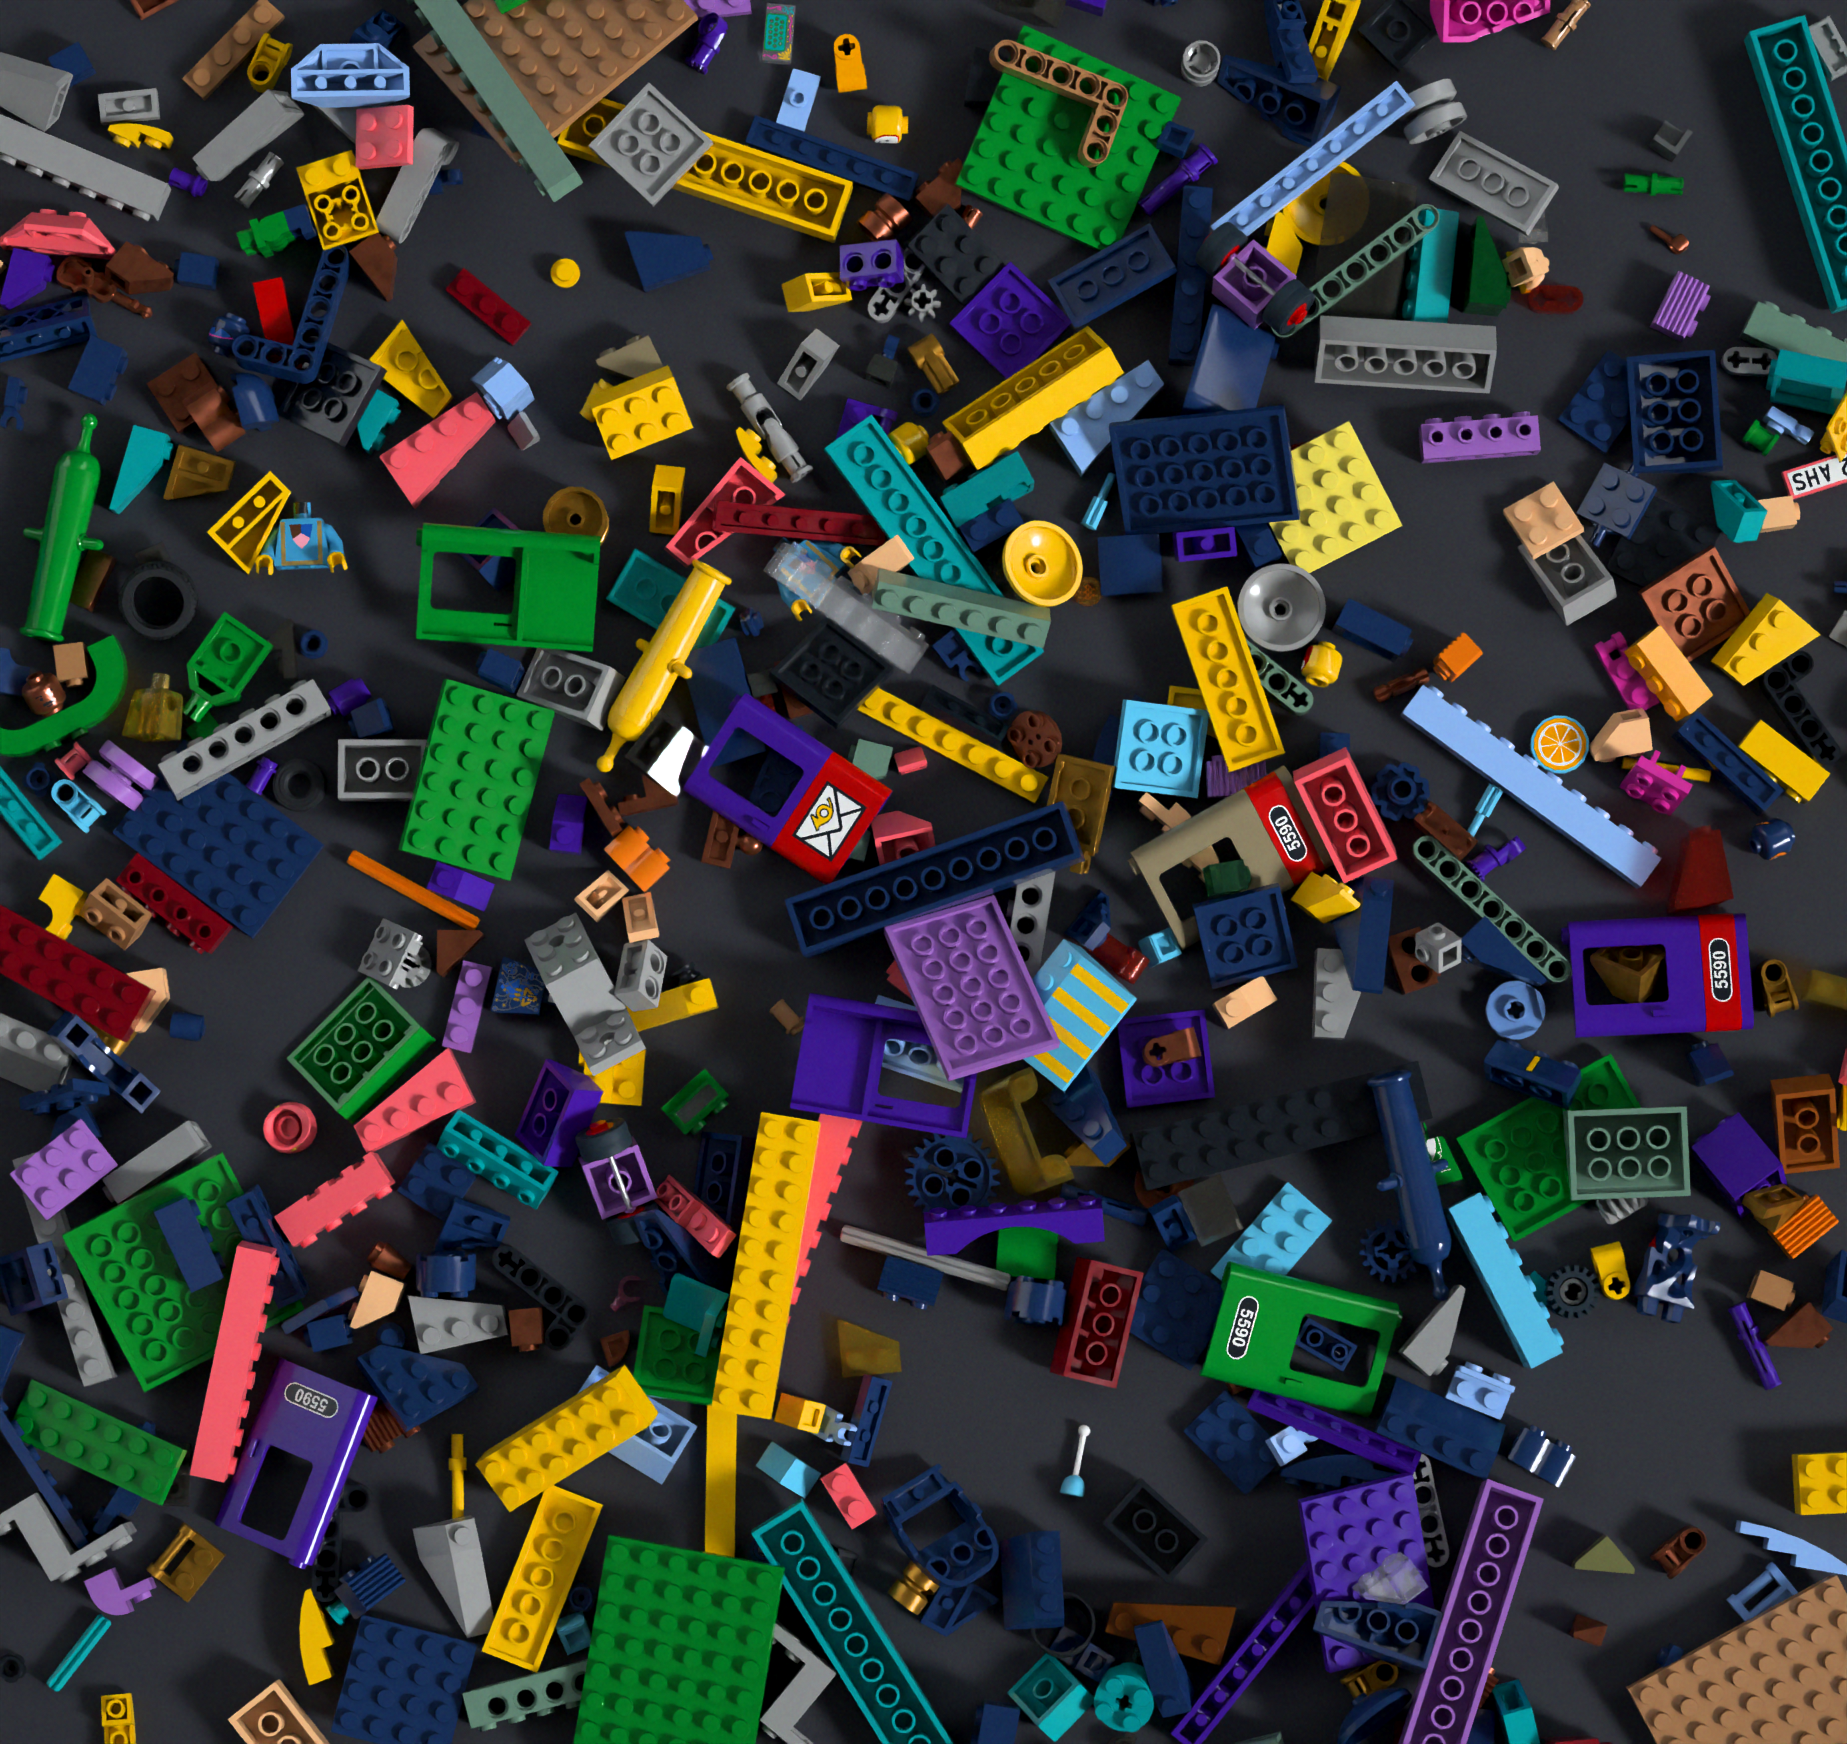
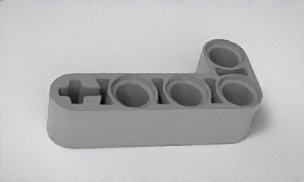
(414, 182)

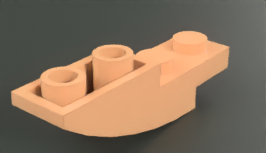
(1170, 818)

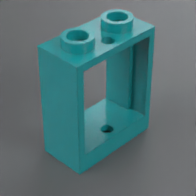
(1807, 381)

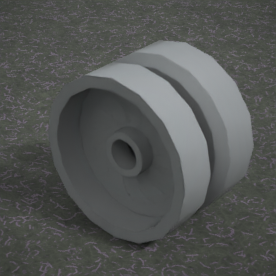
(1432, 111)

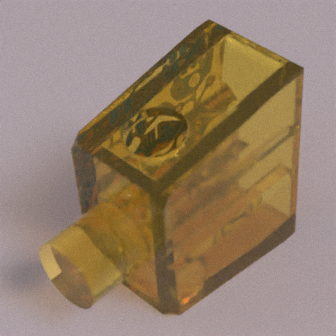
(155, 712)

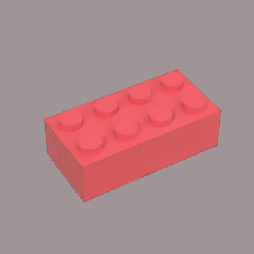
(1344, 815)

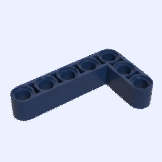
(309, 326)

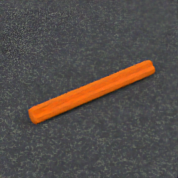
(413, 890)

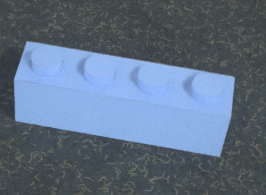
(914, 1058)
(658, 1445)

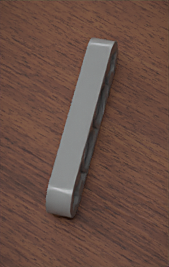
(910, 278)
(1432, 1508)

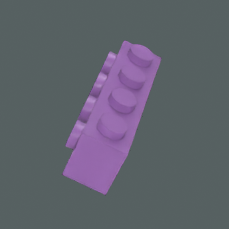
(1479, 438)

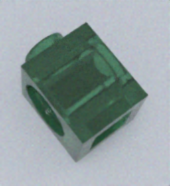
(1226, 877)

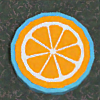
(1559, 744)

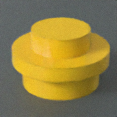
(565, 273)

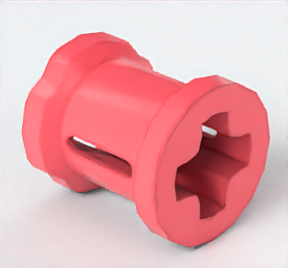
(73, 760)

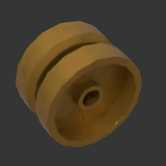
(576, 502)

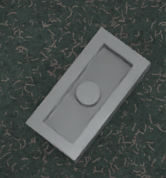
(129, 106)

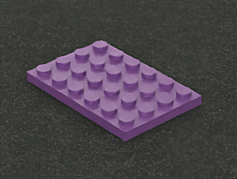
(971, 988)

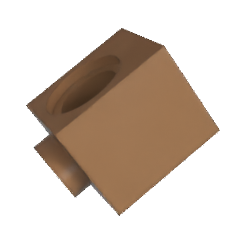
(72, 664)
(1771, 1290)

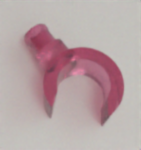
(621, 1299)

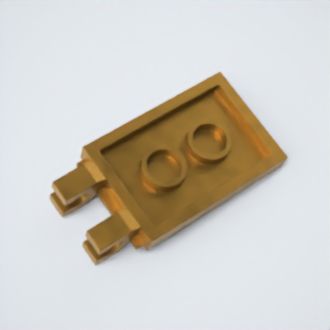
(1086, 792)

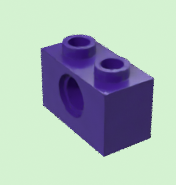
(1204, 544)

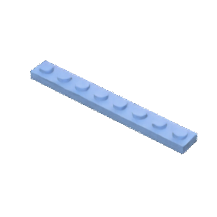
(1319, 160)

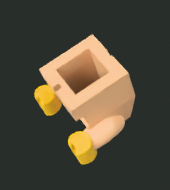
(1525, 267)

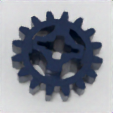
(1391, 1264)

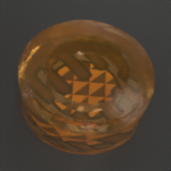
(1088, 592)

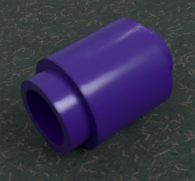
(348, 696)

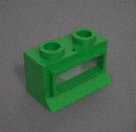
(696, 1102)

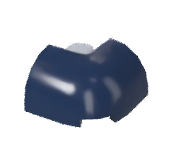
(254, 402)

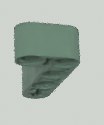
(1269, 669)

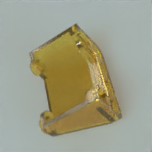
(1013, 1137)

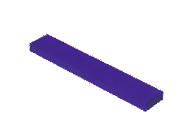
(1336, 1431)

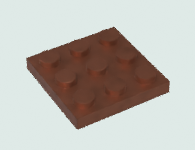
(1696, 603)

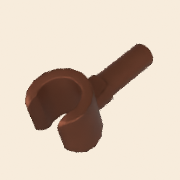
(1676, 245)

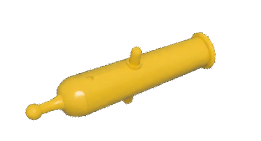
(663, 659)

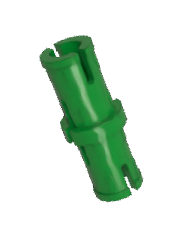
(1653, 184)

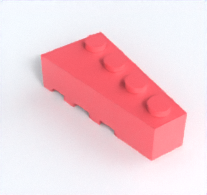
(436, 448)
(739, 484)
(422, 1100)
(335, 1200)

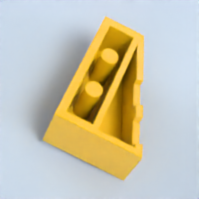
(250, 521)
(1763, 640)

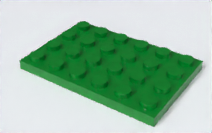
(476, 780)
(1523, 1151)

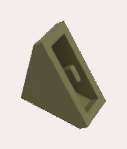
(1603, 1556)

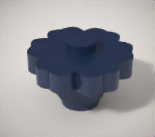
(1400, 791)

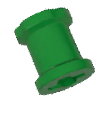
(1760, 438)

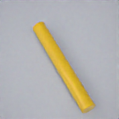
(1689, 773)

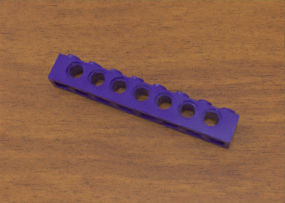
(1246, 1660)

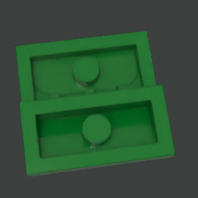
(1027, 1252)

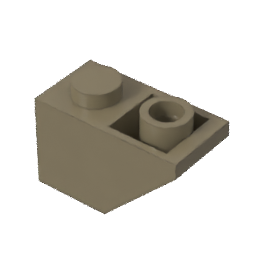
(631, 360)

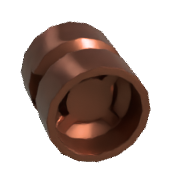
(888, 217)

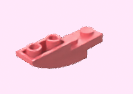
(694, 1216)

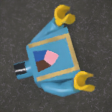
(302, 544)
(828, 552)

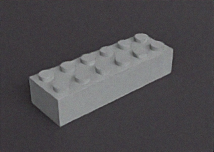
(1405, 354)

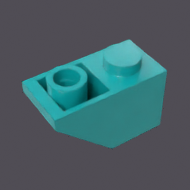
(375, 420)

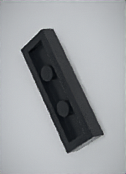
(964, 717)

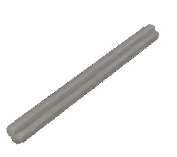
(919, 1256)

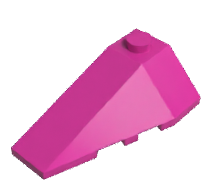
(1476, 18)

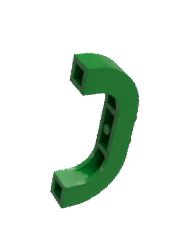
(78, 718)

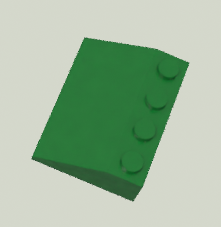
(360, 1049)

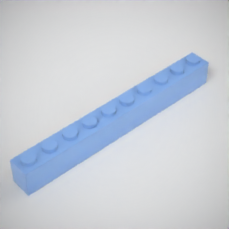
(1530, 786)

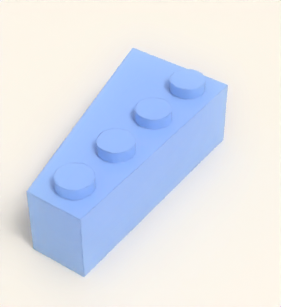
(1085, 428)

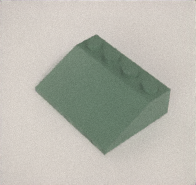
(1627, 1153)

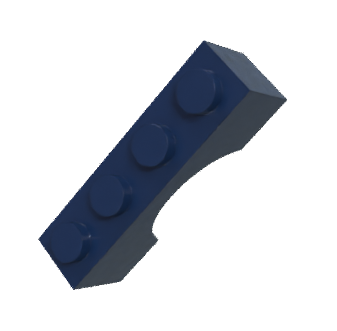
(99, 1060)

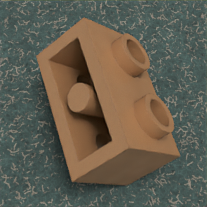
(115, 914)

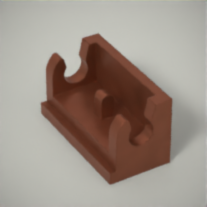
(1445, 830)

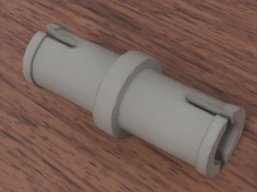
(258, 180)

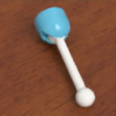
(1073, 1484)

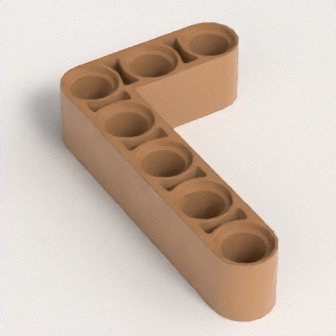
(1069, 89)

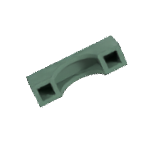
(875, 761)

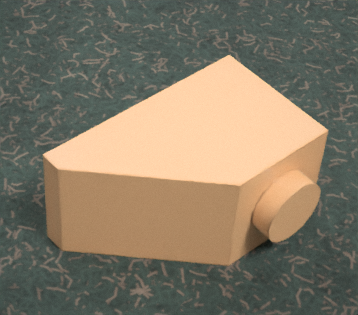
(889, 556)
(1244, 1002)

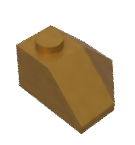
(1630, 970)

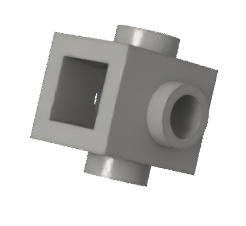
(1438, 947)

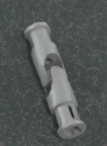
(778, 440)

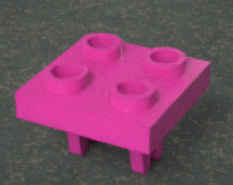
(1656, 785)

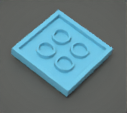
(1160, 748)

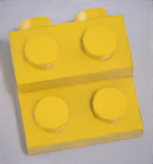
(622, 1082)

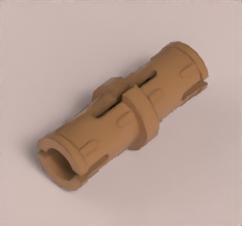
(1554, 36)

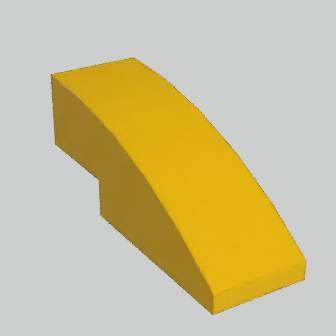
(314, 1637)

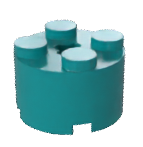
(1118, 1711)

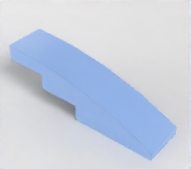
(1802, 1553)

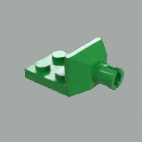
(223, 666)

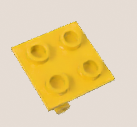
(1836, 435)

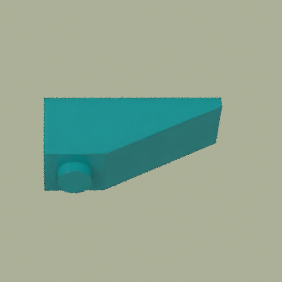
(141, 462)

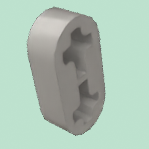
(1748, 354)

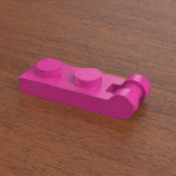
(1624, 677)

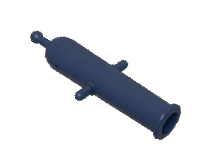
(1412, 1175)

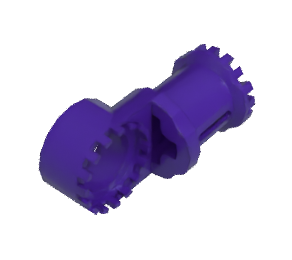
(707, 42)
(1491, 858)

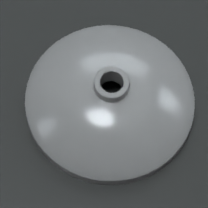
(1294, 591)

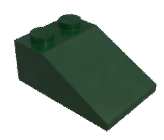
(1485, 278)

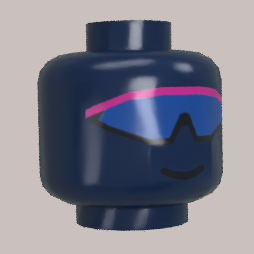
(225, 331)

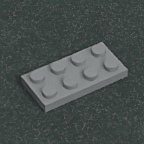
(1493, 183)

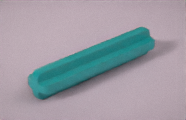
(78, 1652)

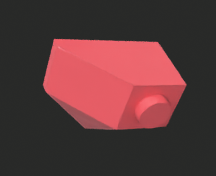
(900, 835)

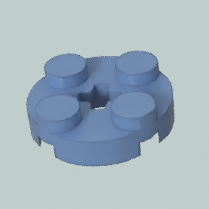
(1528, 1020)

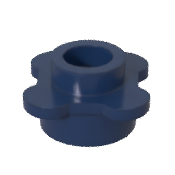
(41, 788)

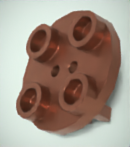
(1026, 729)

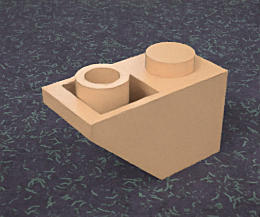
(1622, 735)
(158, 981)
(379, 1298)

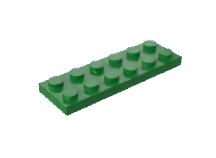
(98, 1442)

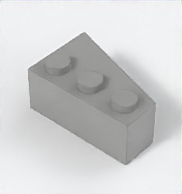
(1332, 996)
(455, 1323)

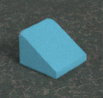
(1159, 947)
(574, 1632)

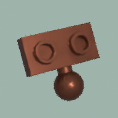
(723, 839)

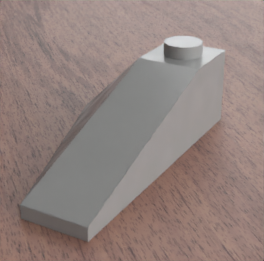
(456, 1565)

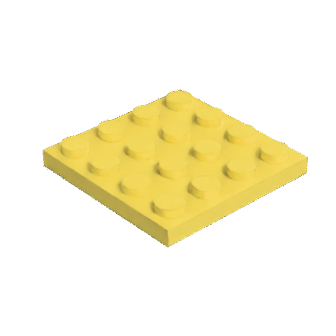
(1337, 499)

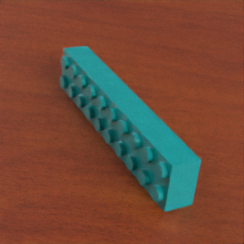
(1808, 143)
(848, 1629)

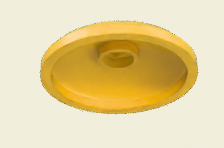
(1305, 213)
(1053, 557)

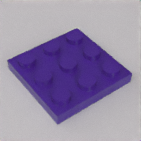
(1010, 322)
(1170, 1082)

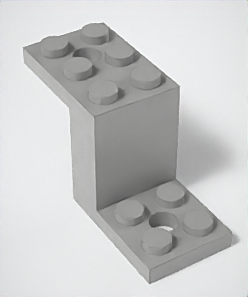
(584, 994)
(51, 1541)
(799, 1691)

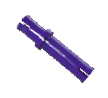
(1739, 1314)

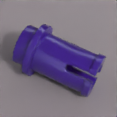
(188, 182)
(261, 775)

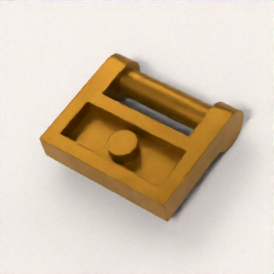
(193, 1569)

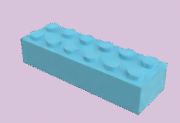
(1503, 1281)

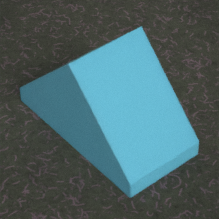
(788, 1469)

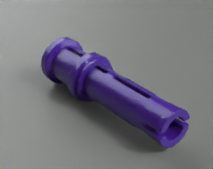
(1187, 171)

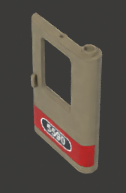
(1267, 830)

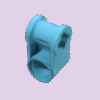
(78, 805)

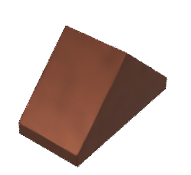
(454, 946)

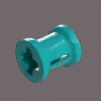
(338, 1611)

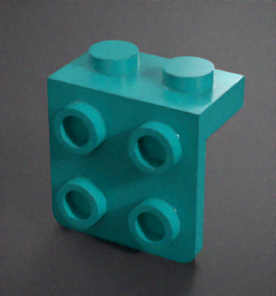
(697, 1308)

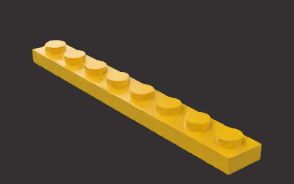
(954, 744)

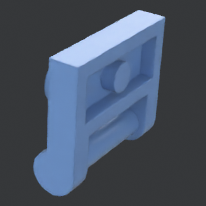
(1780, 1594)

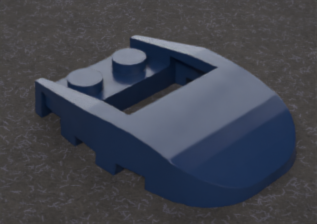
(960, 1554)

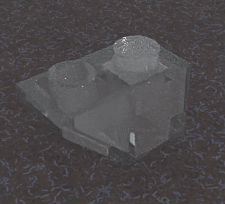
(1392, 1582)

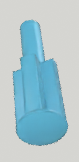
(1098, 504)
(1485, 806)

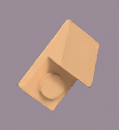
(640, 917)

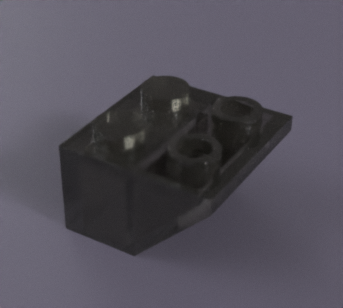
(666, 753)

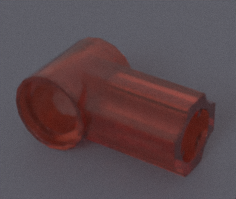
(1124, 960)

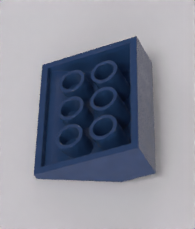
(1675, 412)

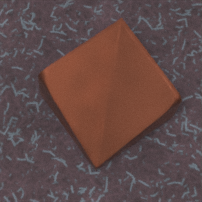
(1588, 1630)

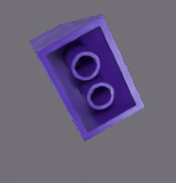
(557, 1112)

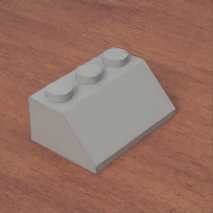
(30, 1056)

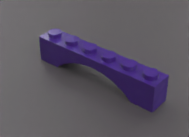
(1074, 1219)

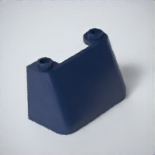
(1229, 364)

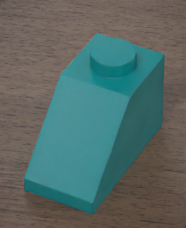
(1737, 511)

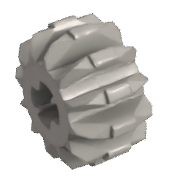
(1617, 1209)

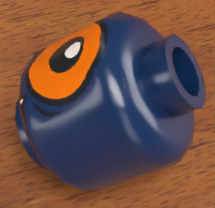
(1772, 838)

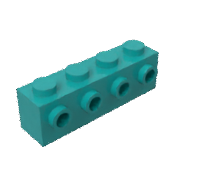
(1431, 269)
(496, 1159)

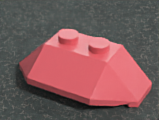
(58, 235)

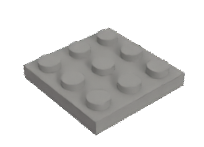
(650, 144)

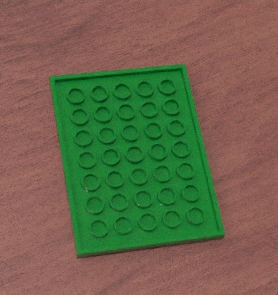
(678, 1646)

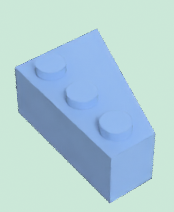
(503, 389)

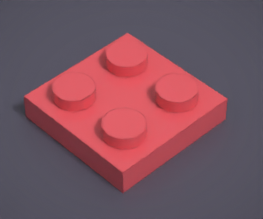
(384, 136)

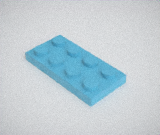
(1277, 1234)

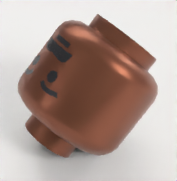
(43, 693)

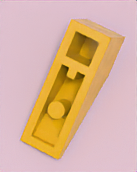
(1331, 33)
(677, 1004)

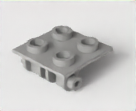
(388, 952)

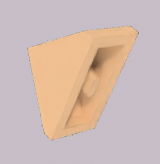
(601, 895)

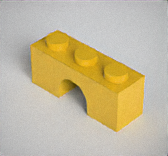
(65, 902)

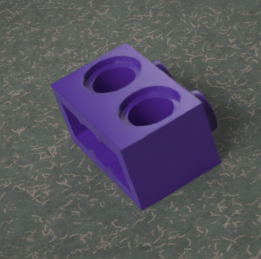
(872, 257)

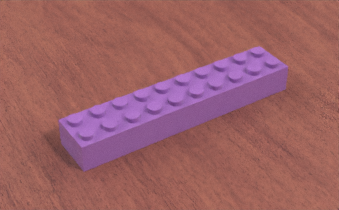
(1472, 1615)

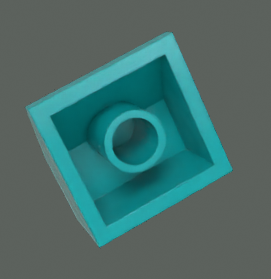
(1051, 1696)

